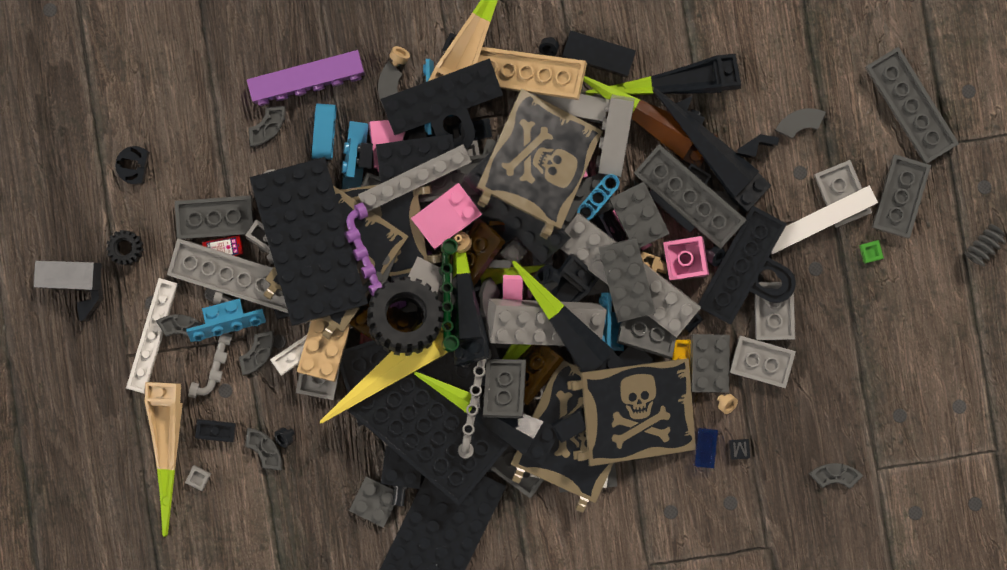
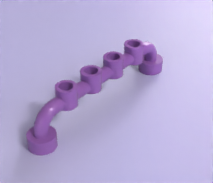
(361, 252)

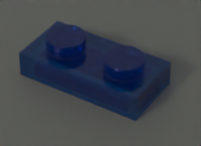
(706, 448)

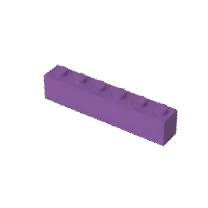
(306, 77)

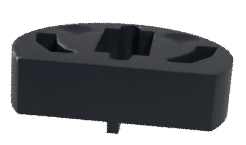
(128, 154)
(547, 277)

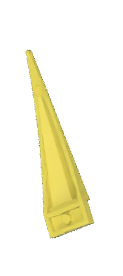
(387, 372)

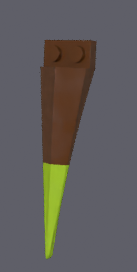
(657, 123)

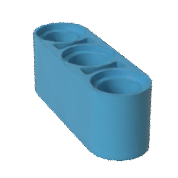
(324, 131)
(604, 191)

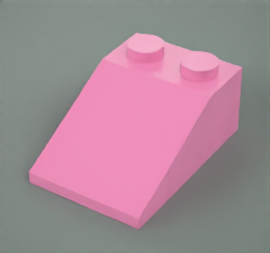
(446, 215)

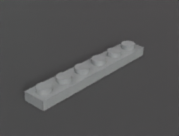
(415, 178)

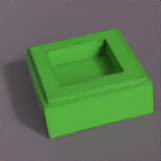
(871, 251)

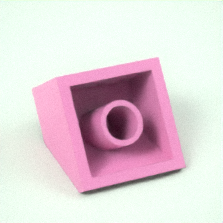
(686, 258)

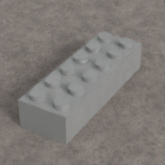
(527, 324)

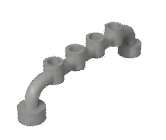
(220, 357)
(465, 449)

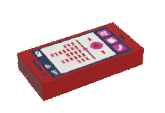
(229, 245)

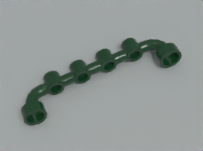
(449, 341)

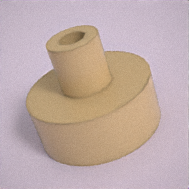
(399, 56)
(463, 241)
(727, 403)

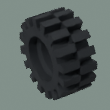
(113, 244)

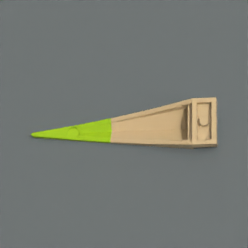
(468, 42)
(164, 418)

